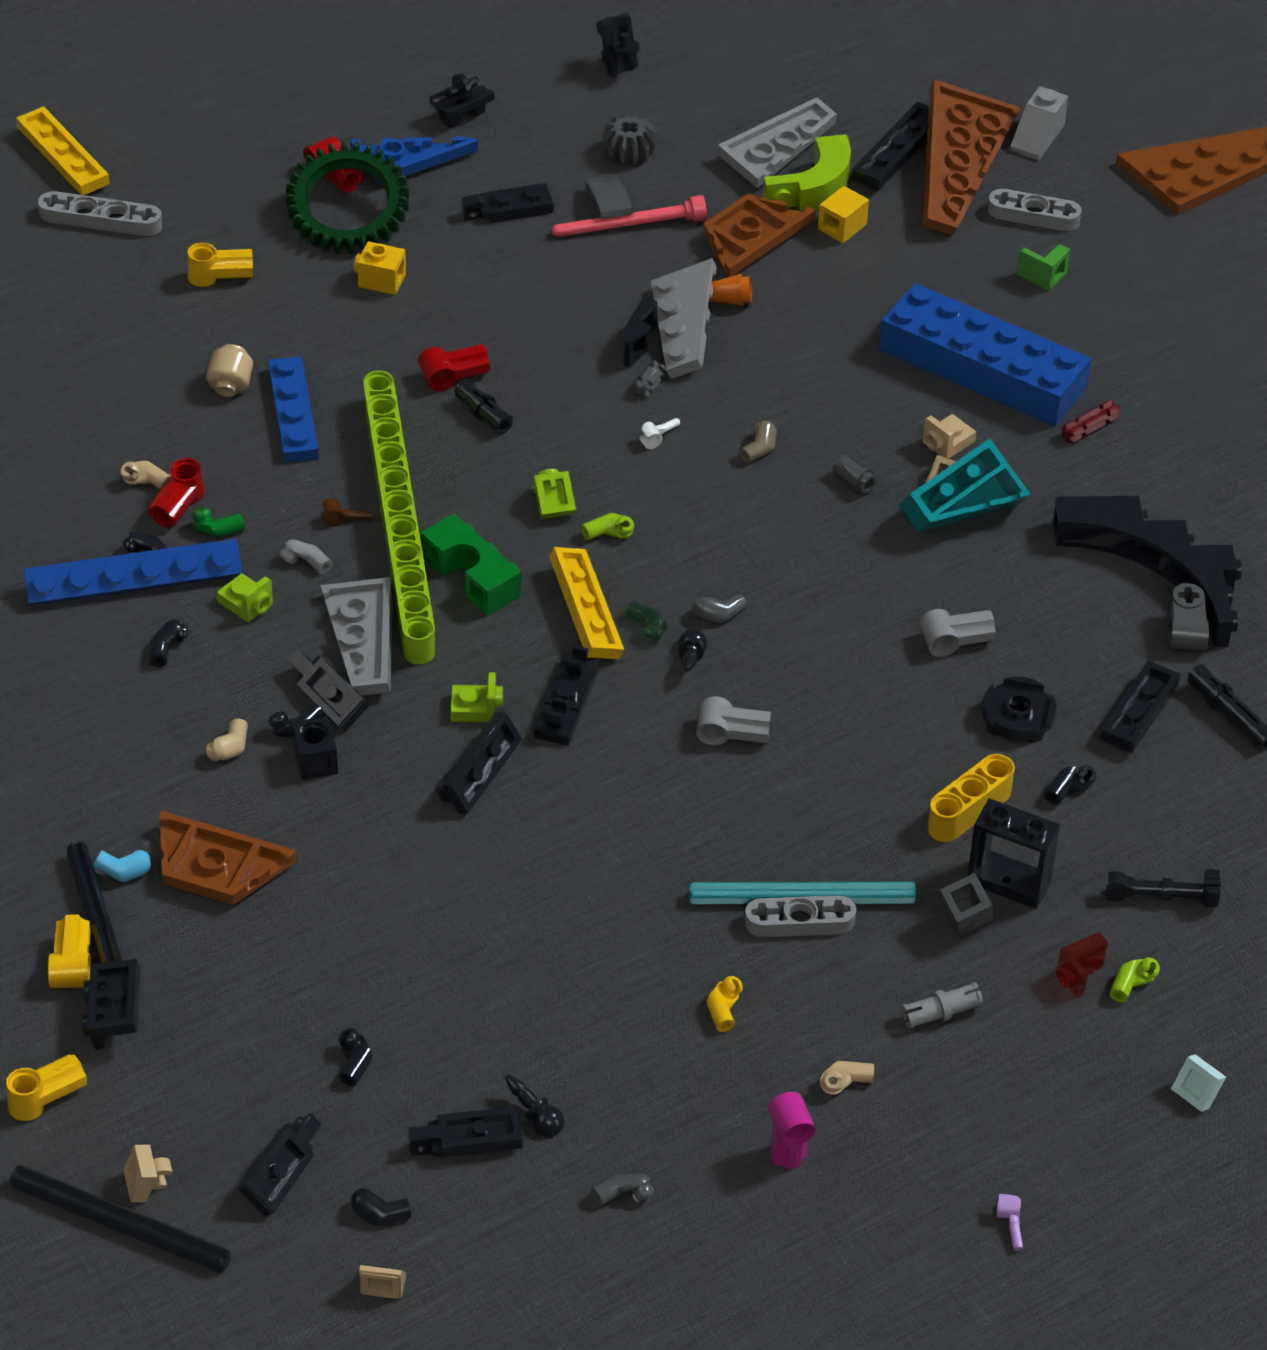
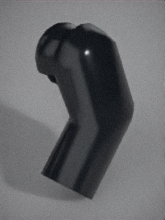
(139, 540)
(283, 726)
(1070, 780)

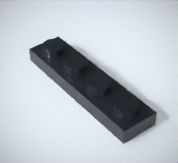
(893, 148)

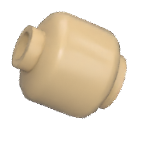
(229, 369)

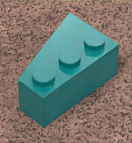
(966, 489)

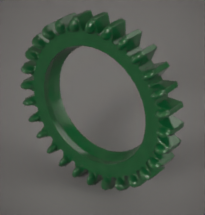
(384, 170)

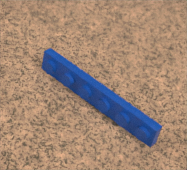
(132, 572)

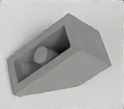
(1040, 123)

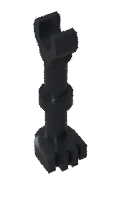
(1123, 886)

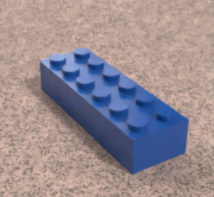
(985, 354)

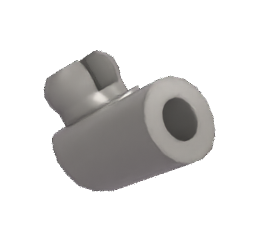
(308, 552)

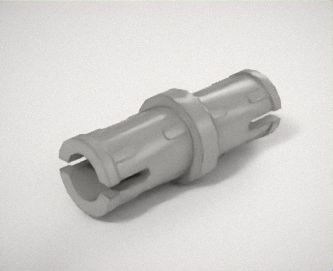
(942, 1005)

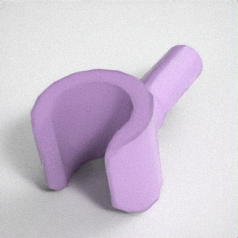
(1009, 1208)

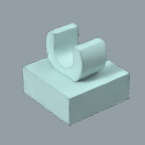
(1198, 1083)

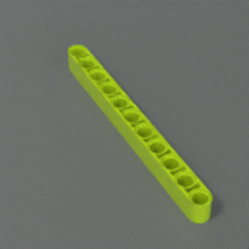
(399, 518)

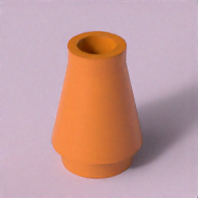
(732, 290)

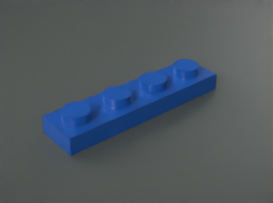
(293, 409)

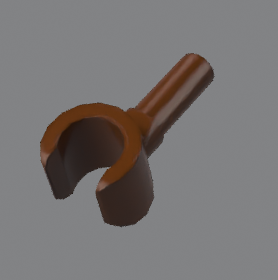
(335, 515)

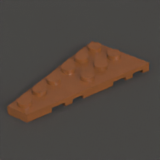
(1198, 169)

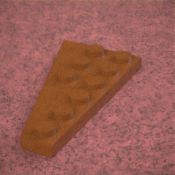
(961, 145)

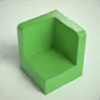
(1043, 270)

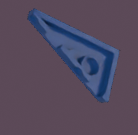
(420, 153)

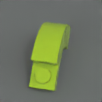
(815, 185)

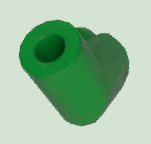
(216, 527)

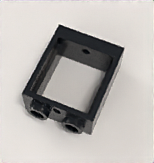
(991, 868)

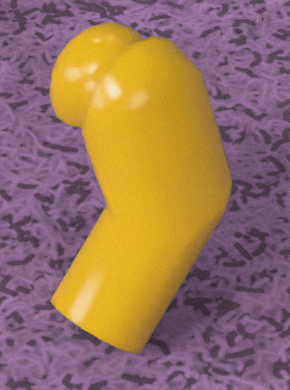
(721, 1000)

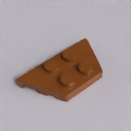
(752, 229)
(217, 860)

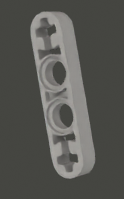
(54, 208)

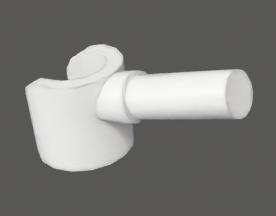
(653, 433)

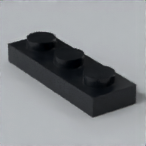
(1140, 706)

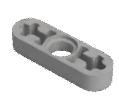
(1064, 215)
(789, 927)

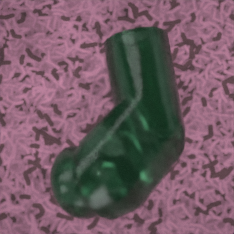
(649, 616)

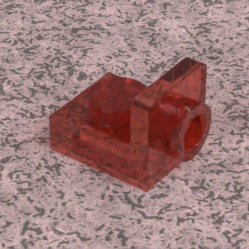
(1079, 961)

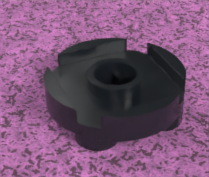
(1015, 725)

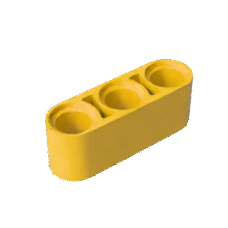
(961, 802)

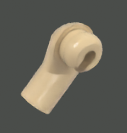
(144, 473)
(229, 745)
(843, 1073)

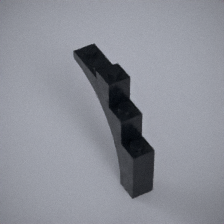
(1163, 546)

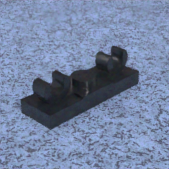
(567, 697)
(480, 763)

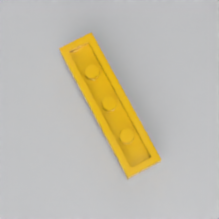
(62, 151)
(586, 603)

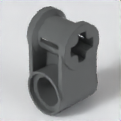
(1188, 619)

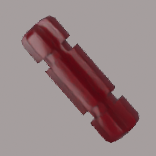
(1090, 421)

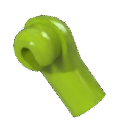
(610, 525)
(1131, 975)

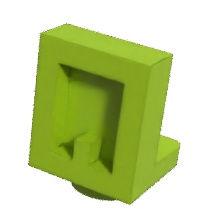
(553, 493)
(246, 596)
(476, 702)

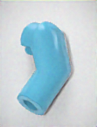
(125, 868)

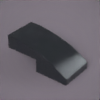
(638, 329)

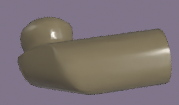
(763, 444)

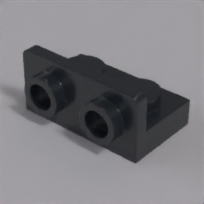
(111, 1000)

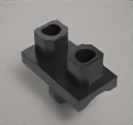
(618, 43)
(462, 97)

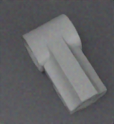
(946, 632)
(721, 722)

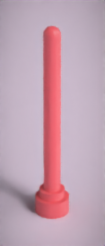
(692, 209)

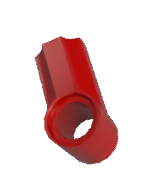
(343, 179)
(444, 368)
(178, 493)

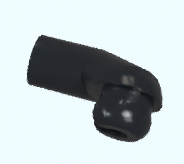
(162, 639)
(357, 1054)
(376, 1210)

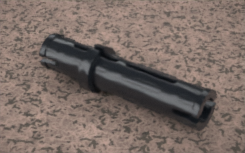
(1221, 697)

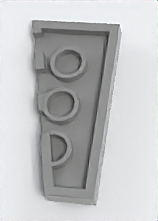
(777, 141)
(683, 315)
(363, 630)

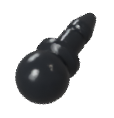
(691, 647)
(547, 1119)

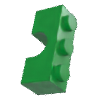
(490, 577)

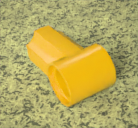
(208, 264)
(71, 957)
(32, 1089)

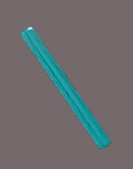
(858, 891)

